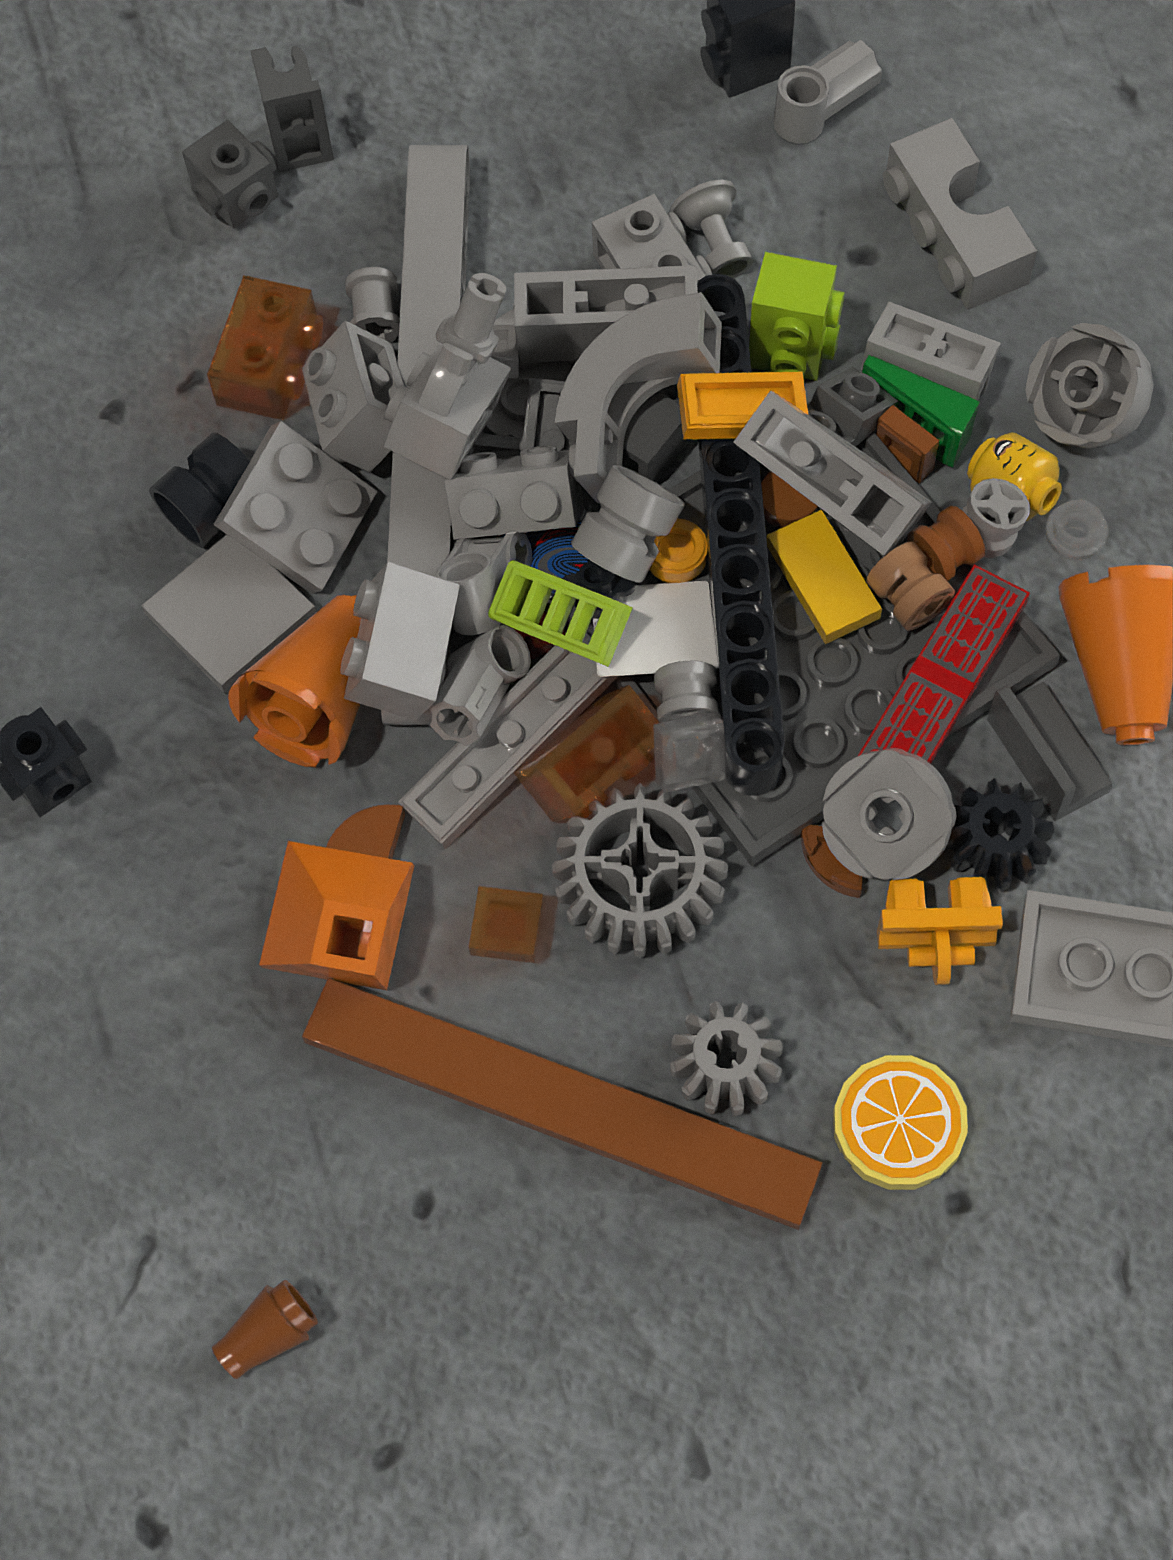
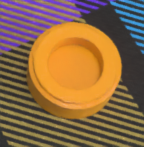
(680, 553)

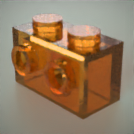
(265, 348)
(590, 755)

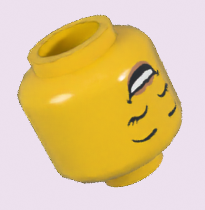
(1022, 464)

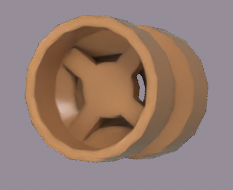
(910, 586)

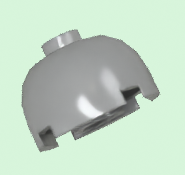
(1089, 386)

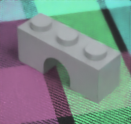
(974, 252)

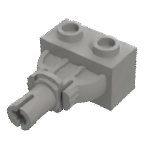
(453, 387)

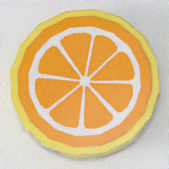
(900, 1122)

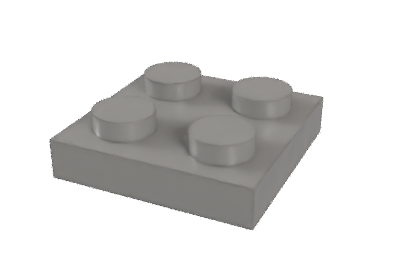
(295, 507)

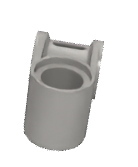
(478, 570)

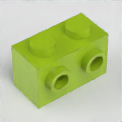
(794, 315)

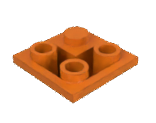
(337, 915)

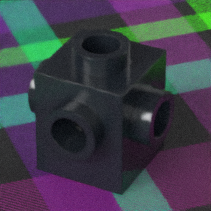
(41, 761)

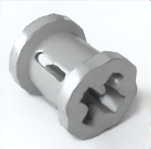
(372, 301)

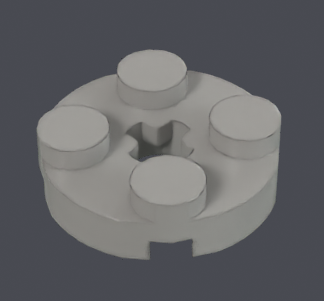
(850, 811)

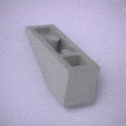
(566, 310)
(832, 473)

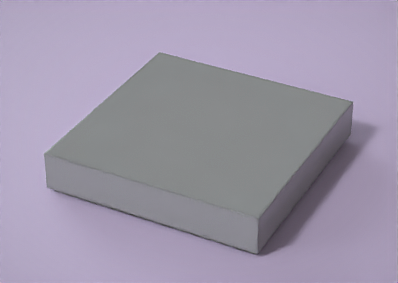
(228, 611)

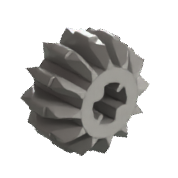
(707, 1040)

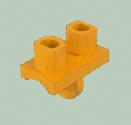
(939, 934)

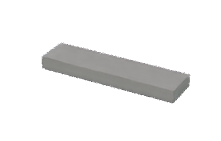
(522, 724)

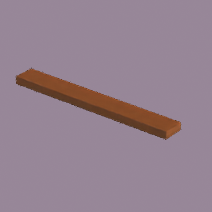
(563, 1103)

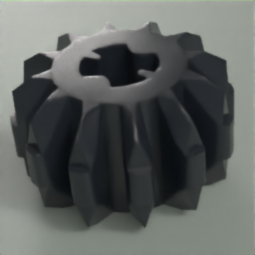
(1000, 814)

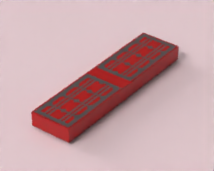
(949, 666)

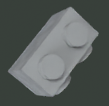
(643, 238)
(349, 393)
(513, 493)
(399, 640)

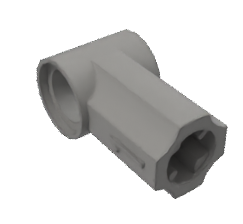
(817, 92)
(477, 682)

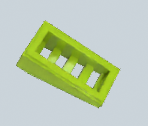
(523, 599)

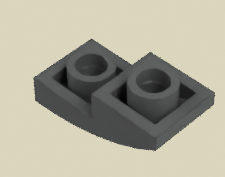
(850, 405)

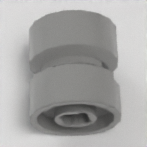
(628, 522)

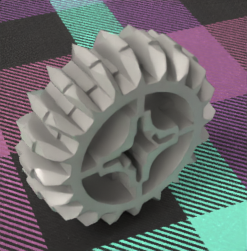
(665, 871)

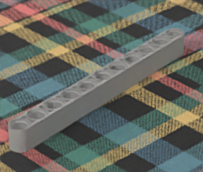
(429, 291)

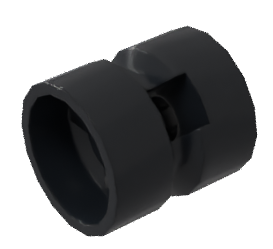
(197, 495)

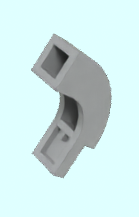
(626, 368)

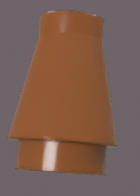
(266, 1329)

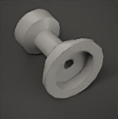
(706, 209)

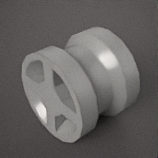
(998, 513)
(686, 690)

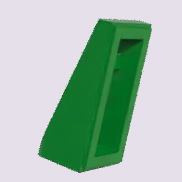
(931, 405)

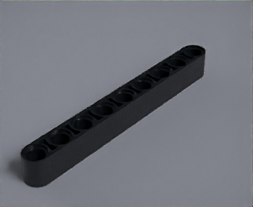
(740, 556)

